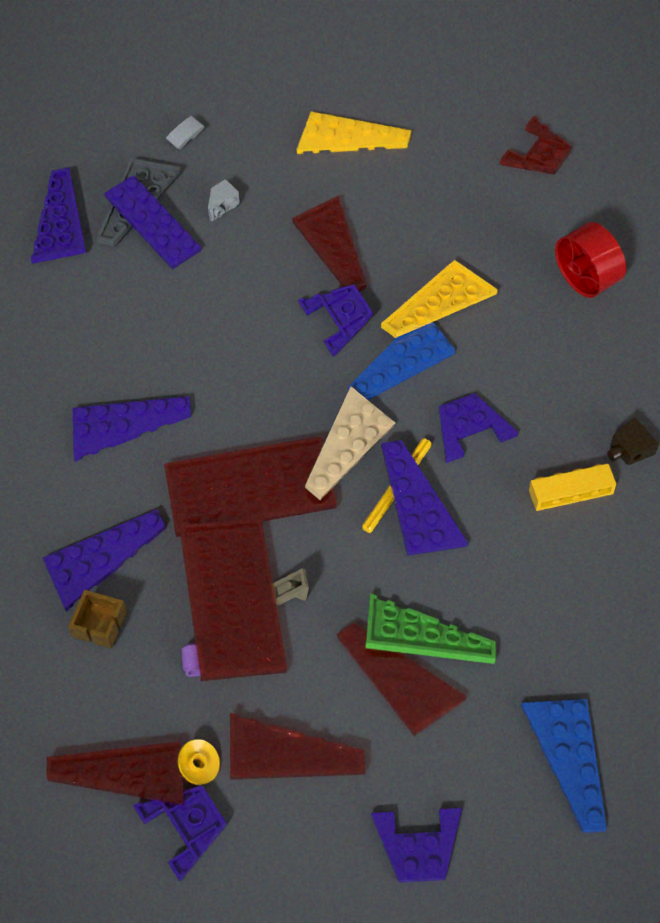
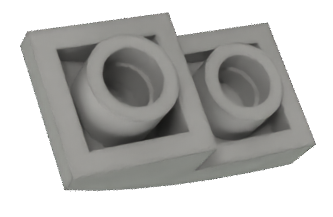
(184, 132)

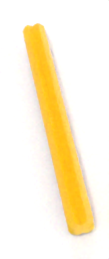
(387, 498)

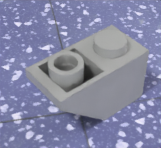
(222, 199)

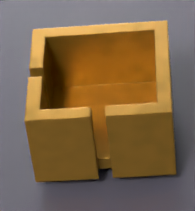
(97, 618)

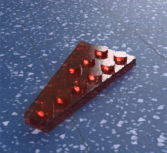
(330, 238)
(407, 687)
(278, 752)
(132, 771)

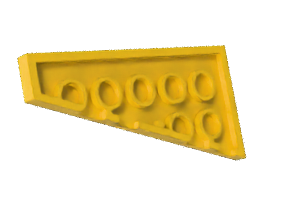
(347, 134)
(443, 295)

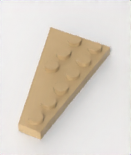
(352, 436)

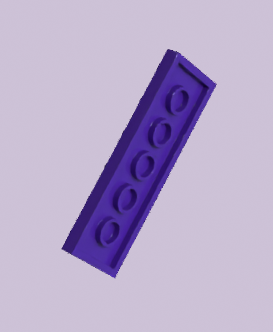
(152, 222)

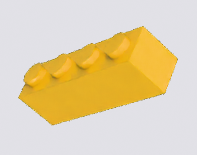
(572, 486)

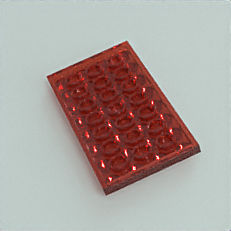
(246, 484)
(232, 600)

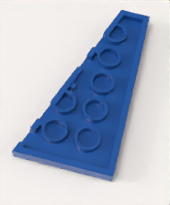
(403, 359)
(570, 751)

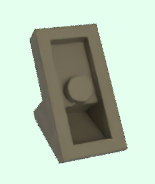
(291, 586)

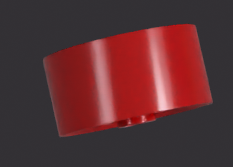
(590, 259)

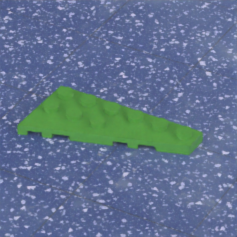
(417, 633)

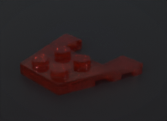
(545, 154)

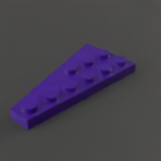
(59, 222)
(120, 422)
(421, 514)
(96, 558)

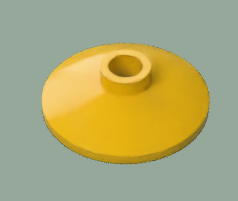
(207, 761)

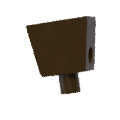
(632, 443)

